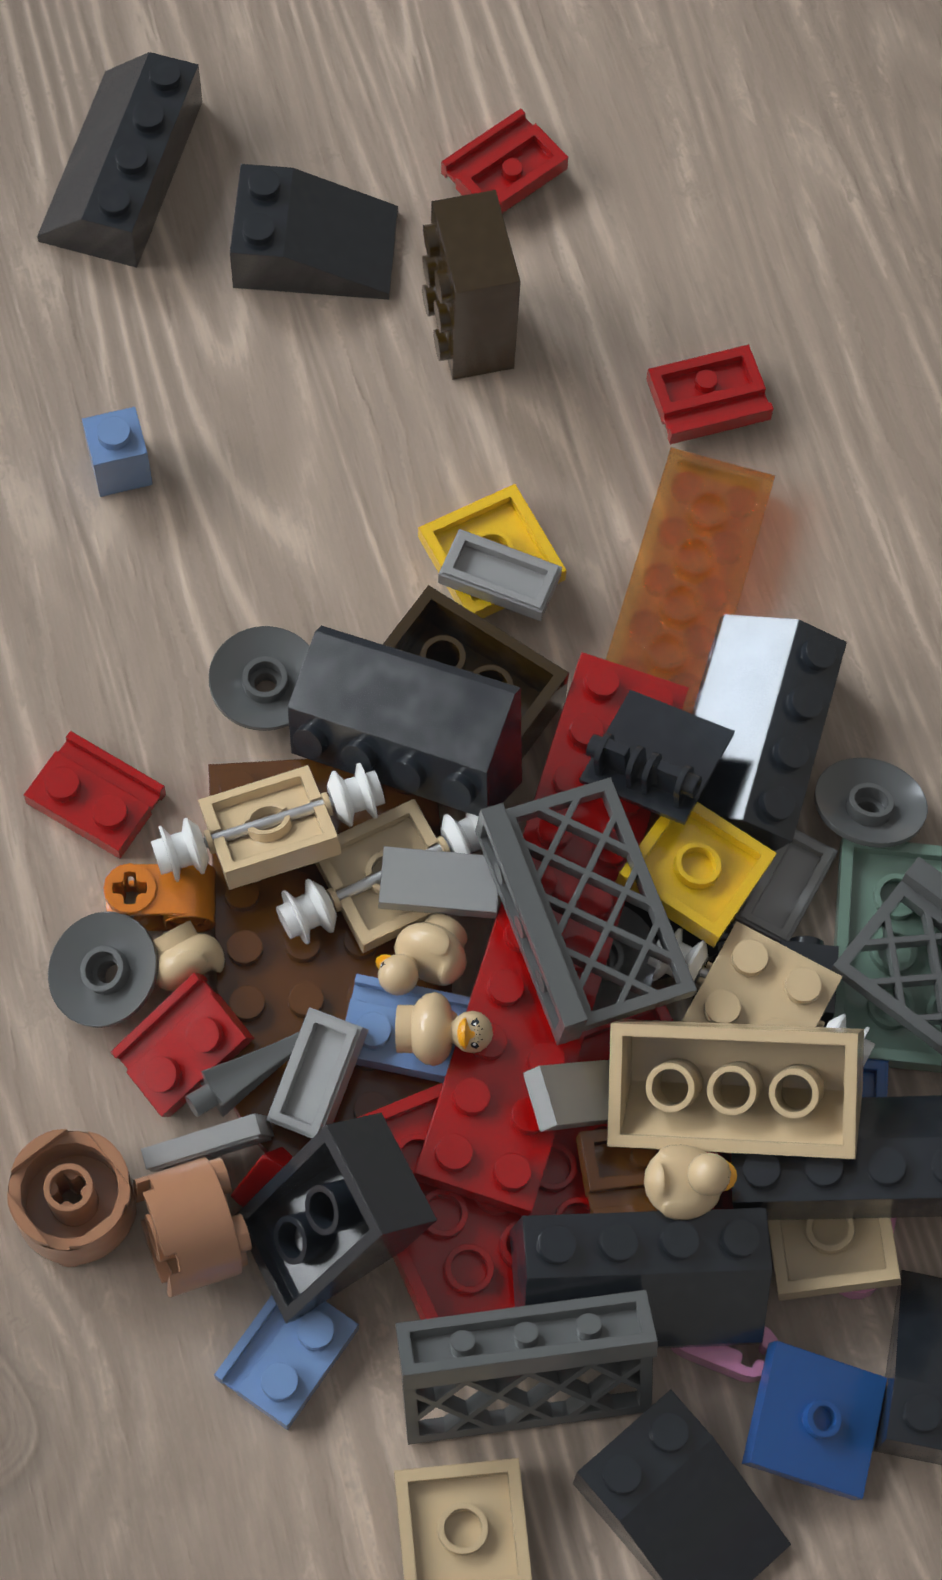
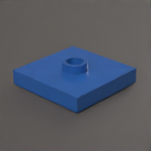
(815, 1420)

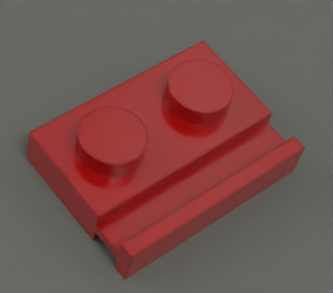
(506, 158)
(709, 394)
(95, 794)
(180, 1040)

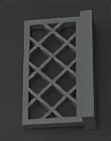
(922, 894)
(535, 925)
(535, 1341)

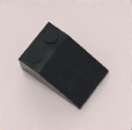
(310, 235)
(334, 1214)
(913, 1392)
(680, 1500)

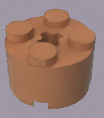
(88, 1167)
(191, 1225)

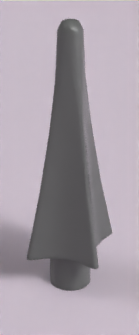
(234, 1080)

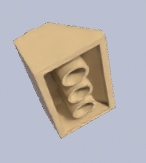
(735, 1087)

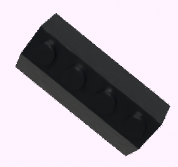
(124, 159)
(774, 690)
(408, 720)
(891, 1177)
(700, 1274)

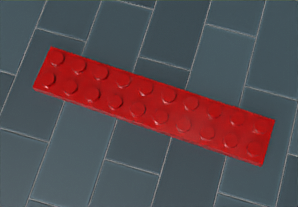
(484, 1123)

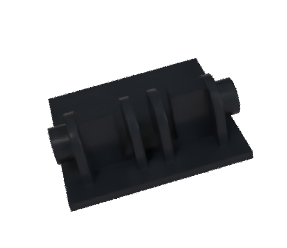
(657, 756)

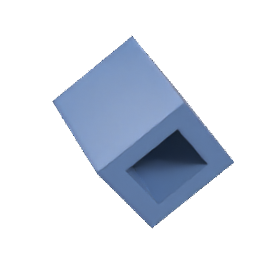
(117, 451)

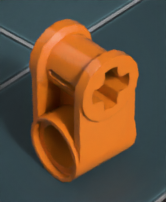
(160, 899)

